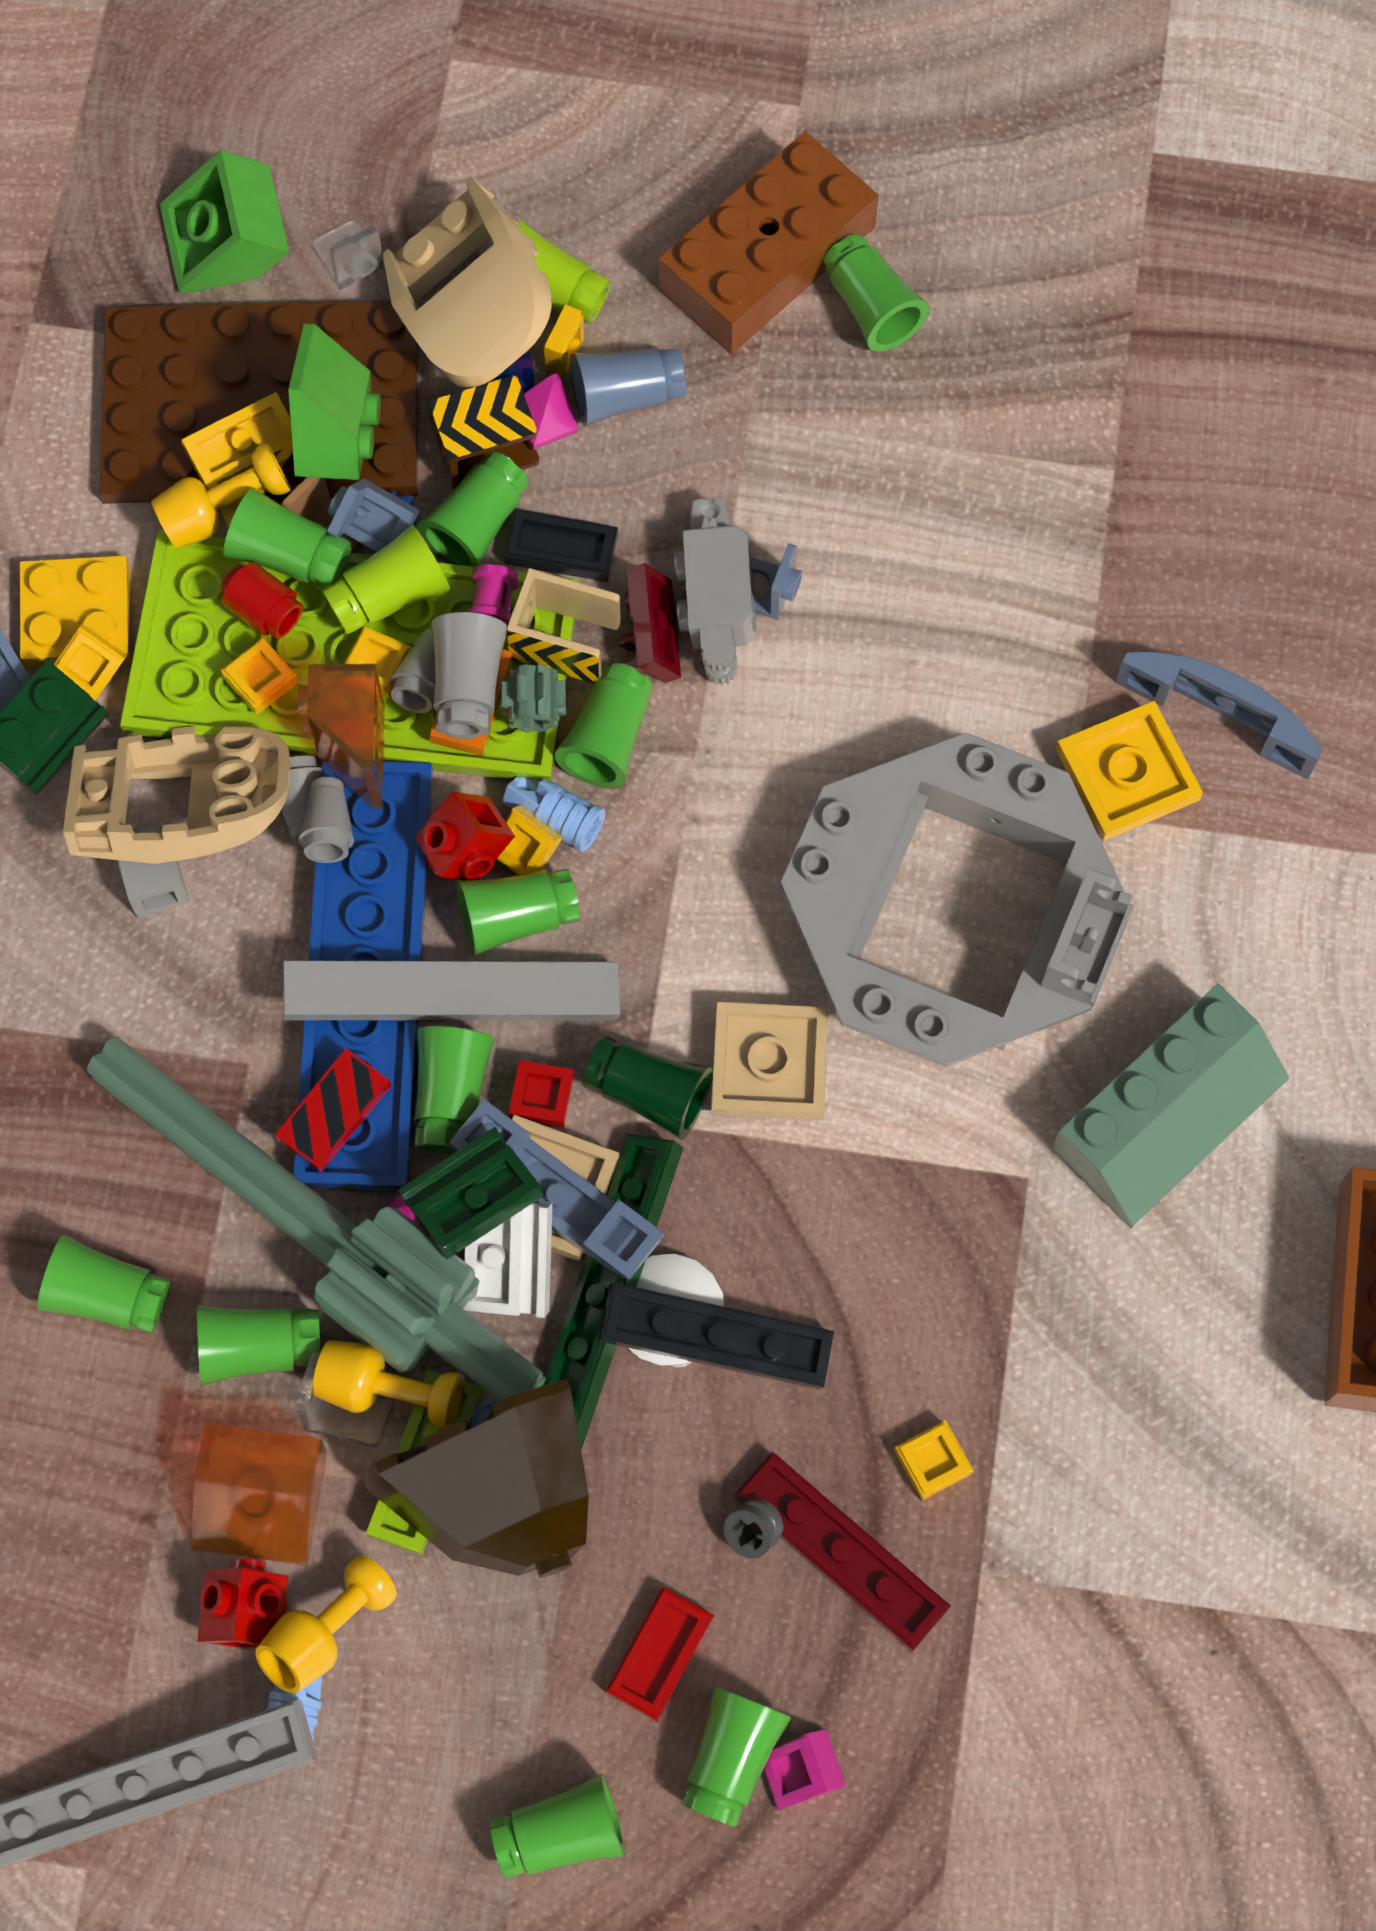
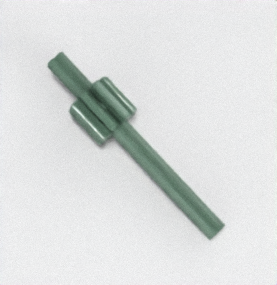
(385, 1274)

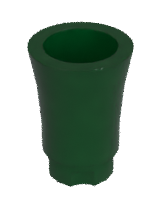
(649, 1083)

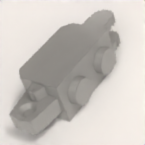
(718, 588)

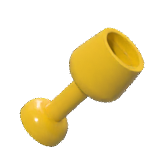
(191, 511)
(355, 1375)
(304, 1646)

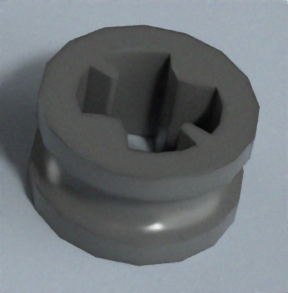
(739, 1536)

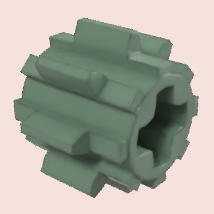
(533, 698)

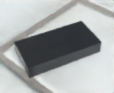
(561, 545)

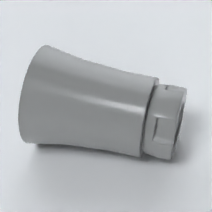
(466, 671)

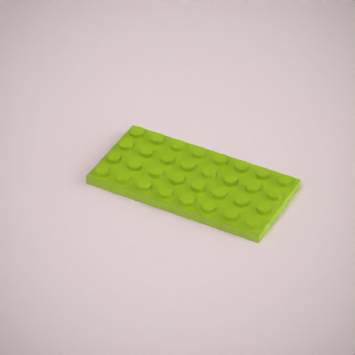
(192, 636)

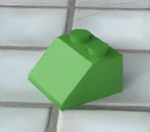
(224, 224)
(330, 409)

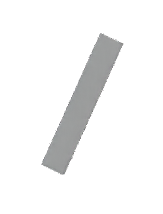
(450, 990)
(154, 1782)

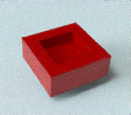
(542, 1093)

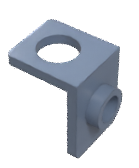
(783, 583)

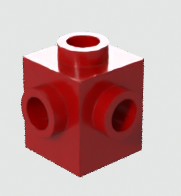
(464, 837)
(240, 1604)

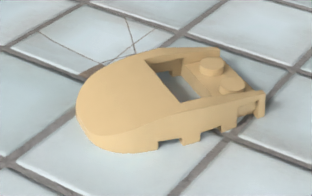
(487, 310)
(233, 797)

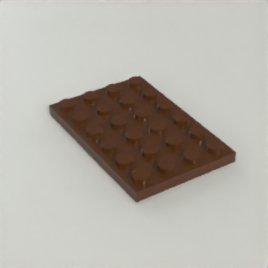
(196, 364)

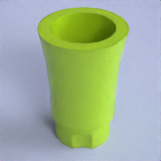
(569, 278)
(386, 582)

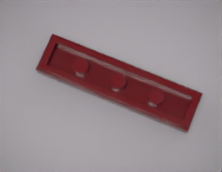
(846, 1554)

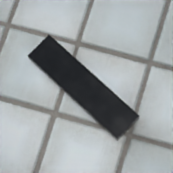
(716, 1335)

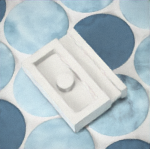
(514, 1264)

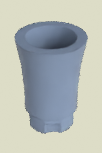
(625, 381)

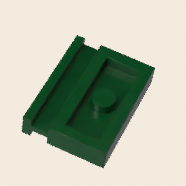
(45, 725)
(471, 1193)

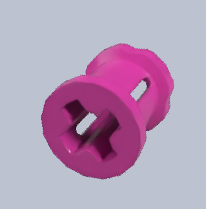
(494, 590)

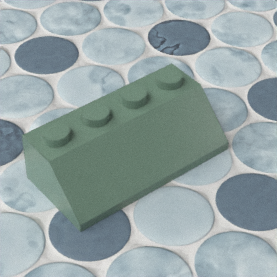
(1172, 1106)

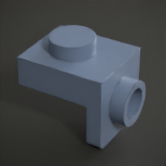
(369, 514)

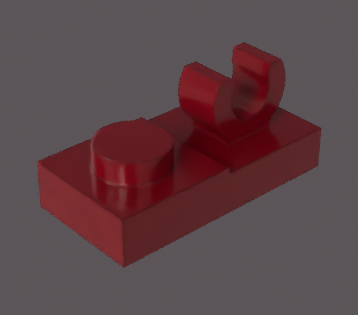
(654, 618)

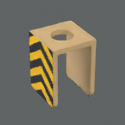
(567, 599)

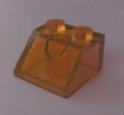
(347, 722)
(257, 1493)

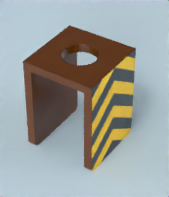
(481, 422)

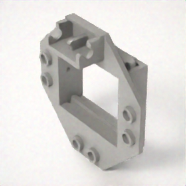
(857, 847)

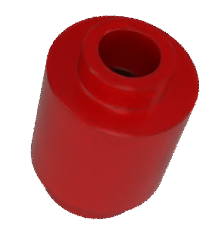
(261, 600)

